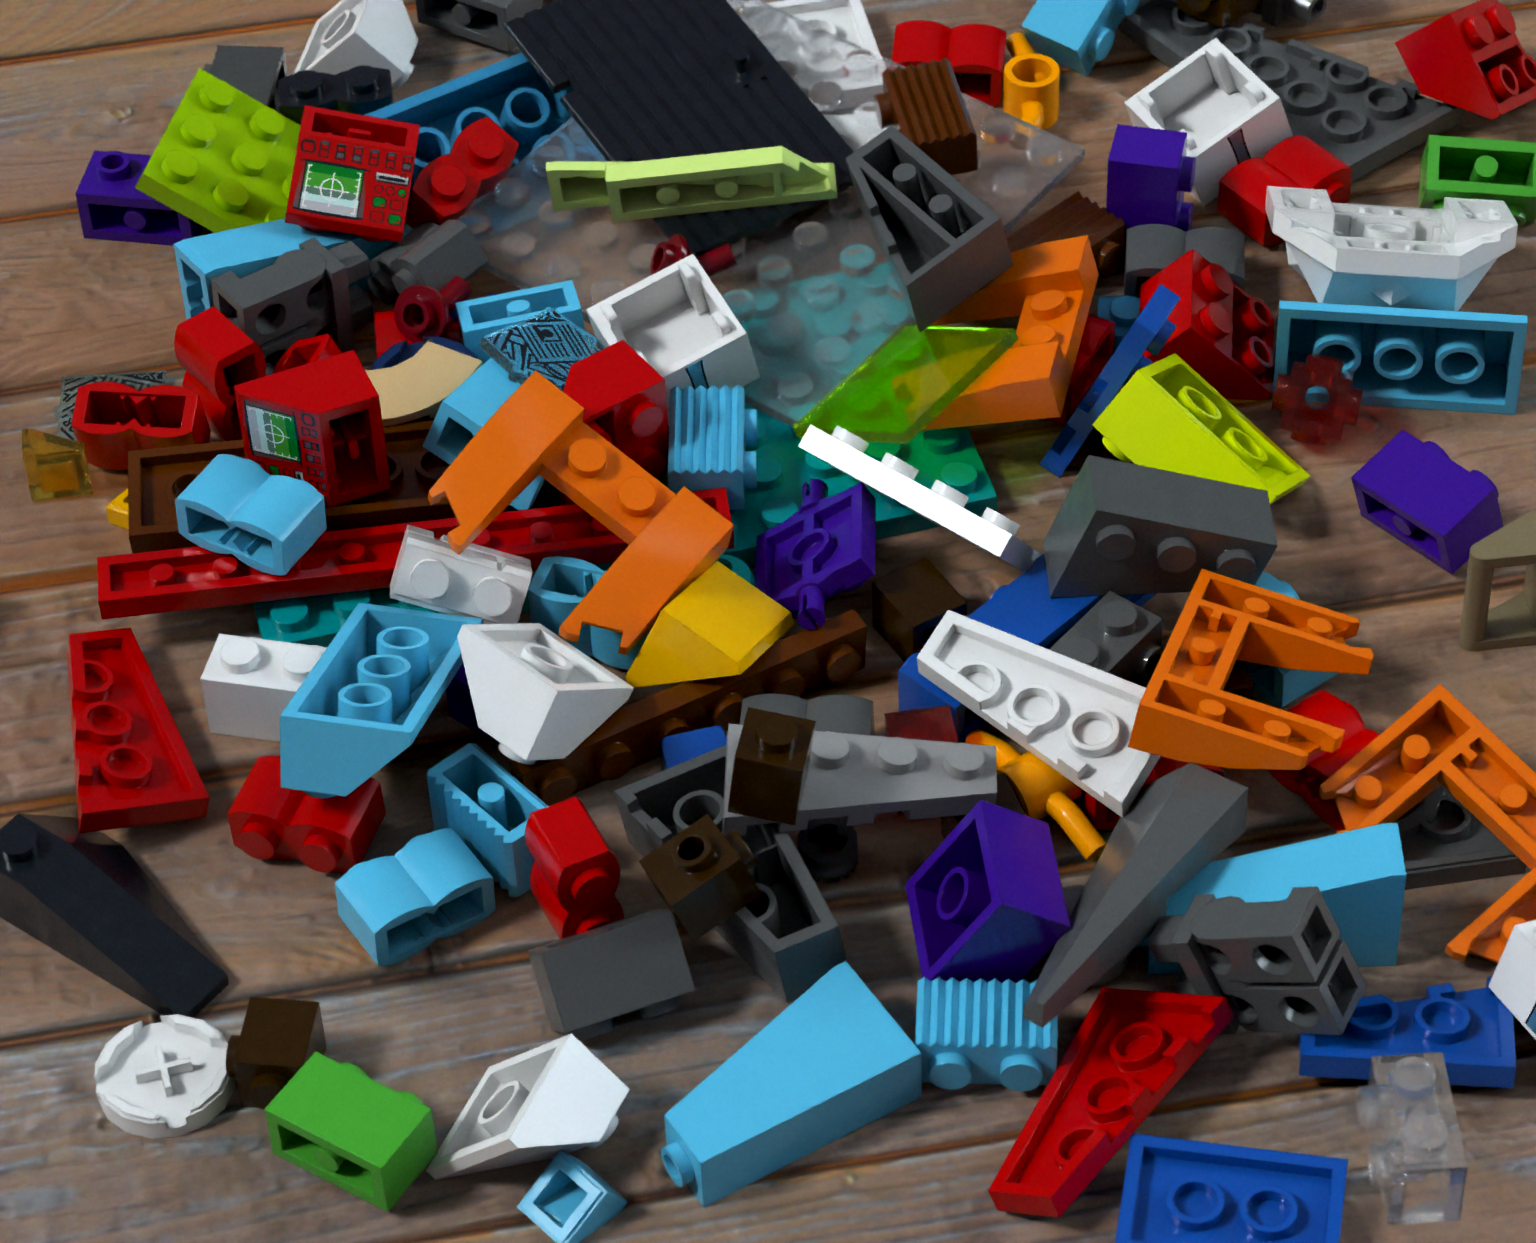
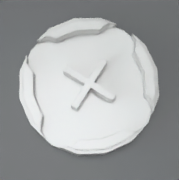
(164, 1077)

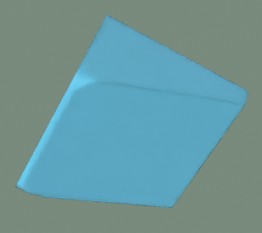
(570, 1200)

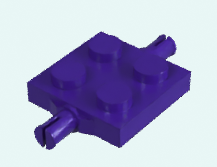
(818, 551)

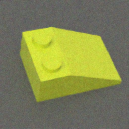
(1185, 426)

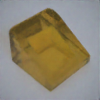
(54, 466)

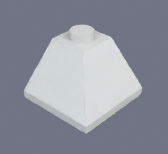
(362, 34)
(536, 689)
(532, 1110)

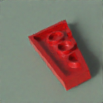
(125, 740)
(1102, 1091)

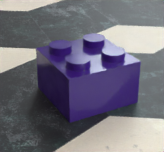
(988, 898)

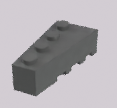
(783, 932)

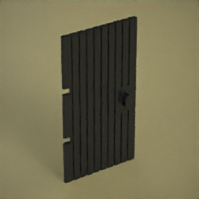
(676, 85)

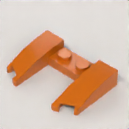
(1052, 295)
(544, 435)
(1228, 620)
(1452, 748)

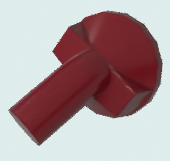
(678, 248)
(425, 311)

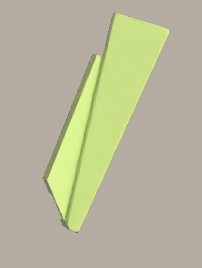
(690, 183)

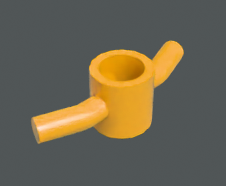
(1030, 84)
(1044, 793)

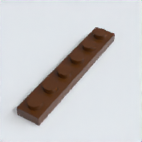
(635, 731)

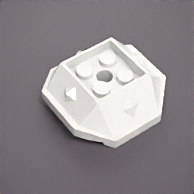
(1390, 251)

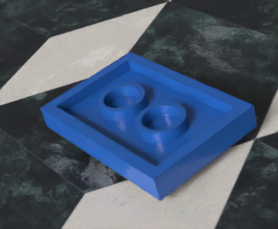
(1228, 1194)

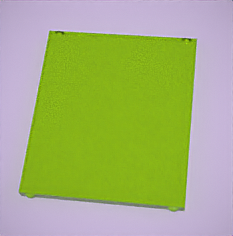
(909, 382)

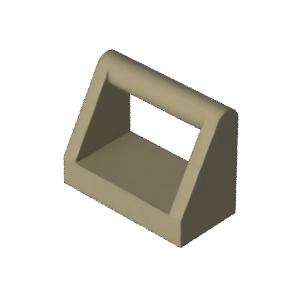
(1514, 620)

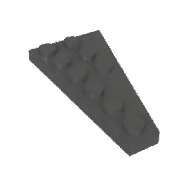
(1320, 92)

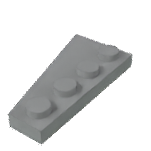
(879, 775)

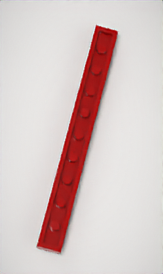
(344, 561)

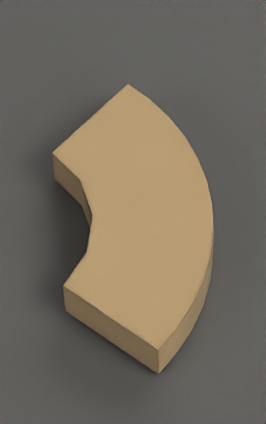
(420, 382)

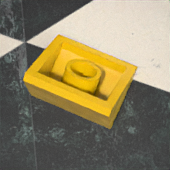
(709, 631)

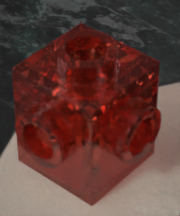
(1312, 423)

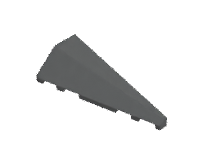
(1152, 852)

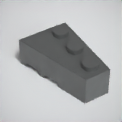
(927, 225)
(1154, 532)

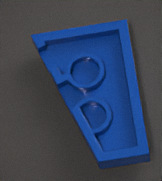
(1147, 333)
(1466, 1026)

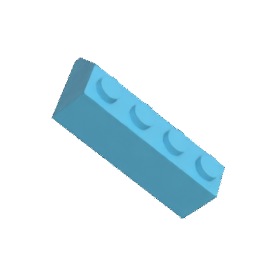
(1409, 354)
(367, 697)

